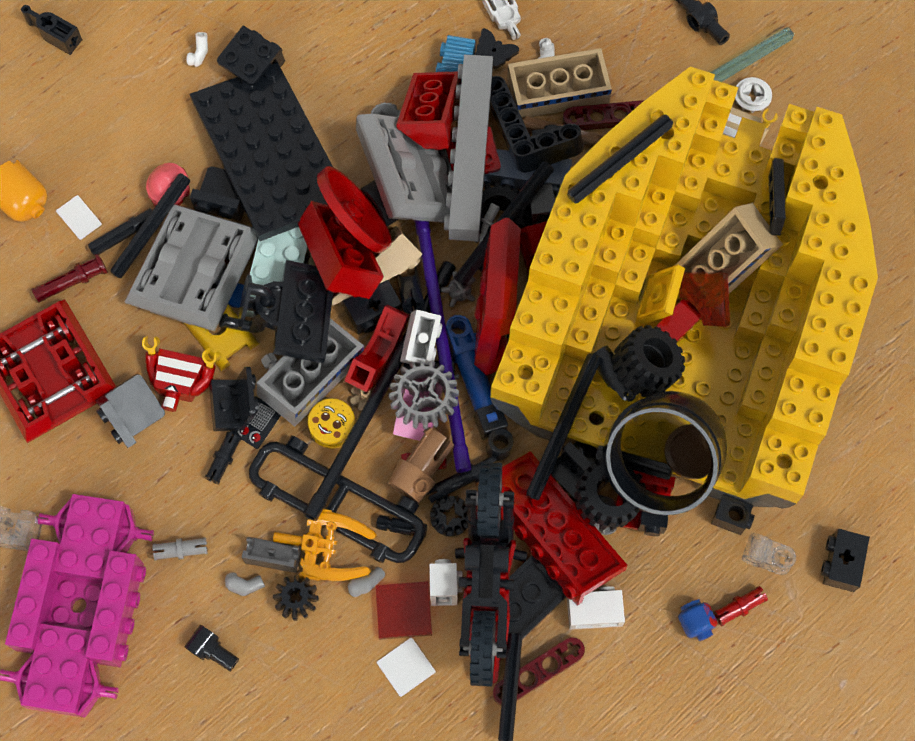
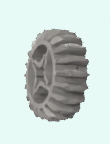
(408, 382)

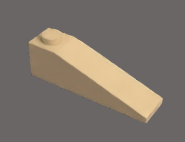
(393, 261)

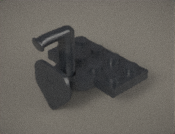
(293, 308)

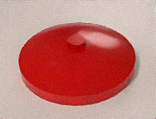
(353, 210)

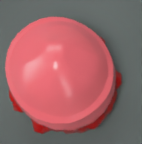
(161, 179)

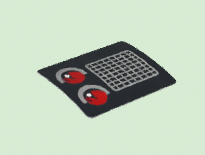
(260, 425)

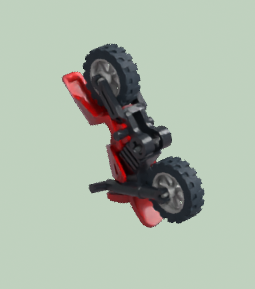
(487, 582)

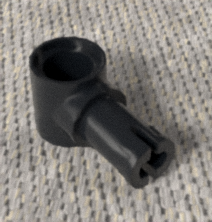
(206, 645)

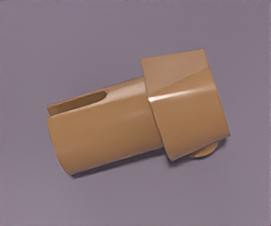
(415, 474)

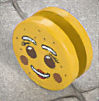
(330, 422)

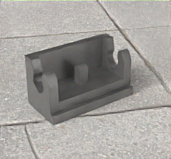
(271, 555)

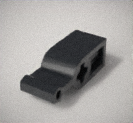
(54, 29)

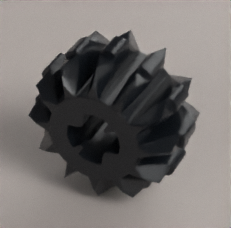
(286, 603)

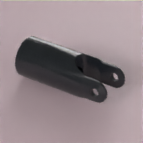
(411, 292)
(609, 376)

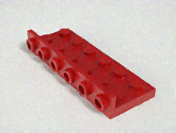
(558, 534)

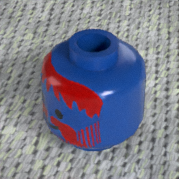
(697, 620)

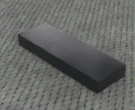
(776, 196)

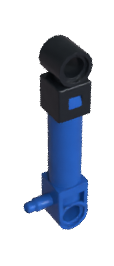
(489, 420)

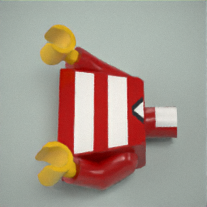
(178, 374)

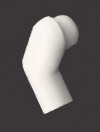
(546, 48)
(201, 50)

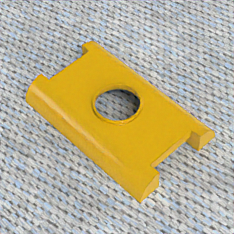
(226, 343)

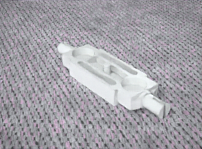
(504, 15)

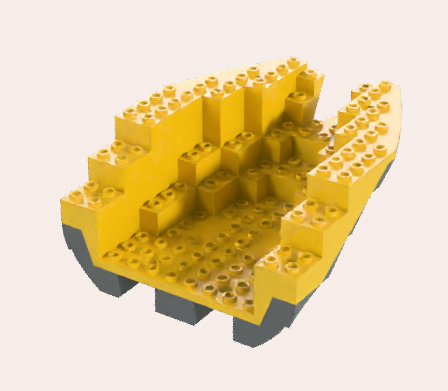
(790, 320)

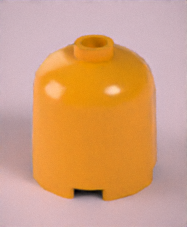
(20, 192)

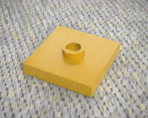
(660, 294)

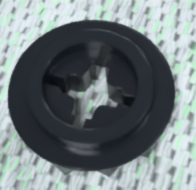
(439, 520)

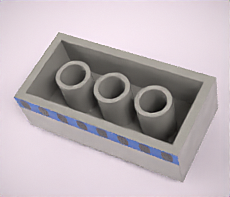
(299, 384)

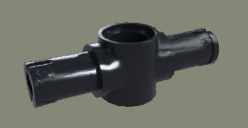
(704, 18)

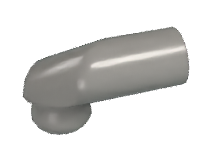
(366, 583)
(241, 586)

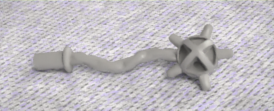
(456, 290)

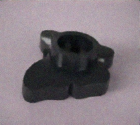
(502, 53)

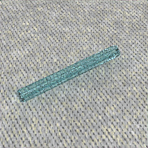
(753, 54)

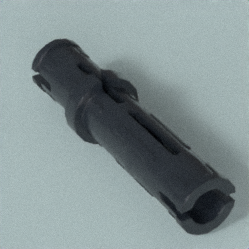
(457, 481)

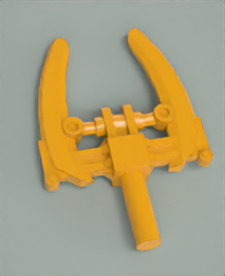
(314, 543)

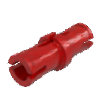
(740, 606)

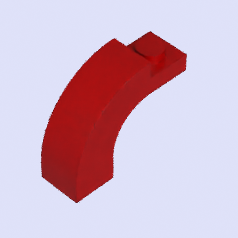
(371, 363)

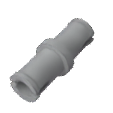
(180, 548)

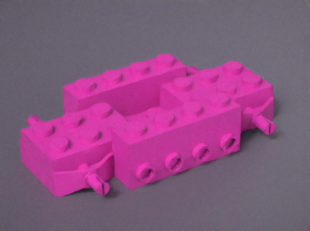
(68, 645)

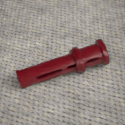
(80, 273)

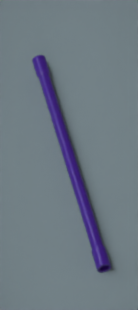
(460, 449)

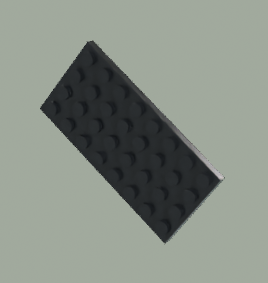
(264, 148)

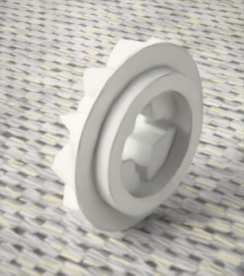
(759, 88)

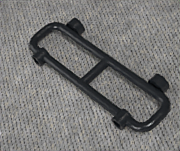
(403, 509)

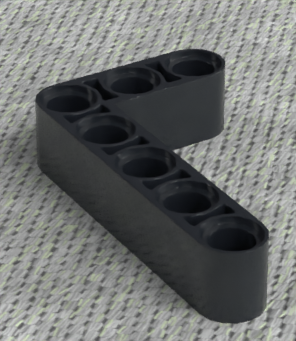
(531, 151)

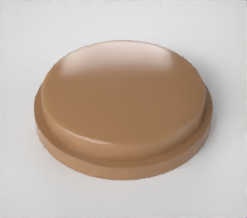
(688, 453)

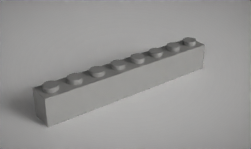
(470, 150)

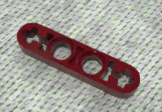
(606, 110)
(539, 672)

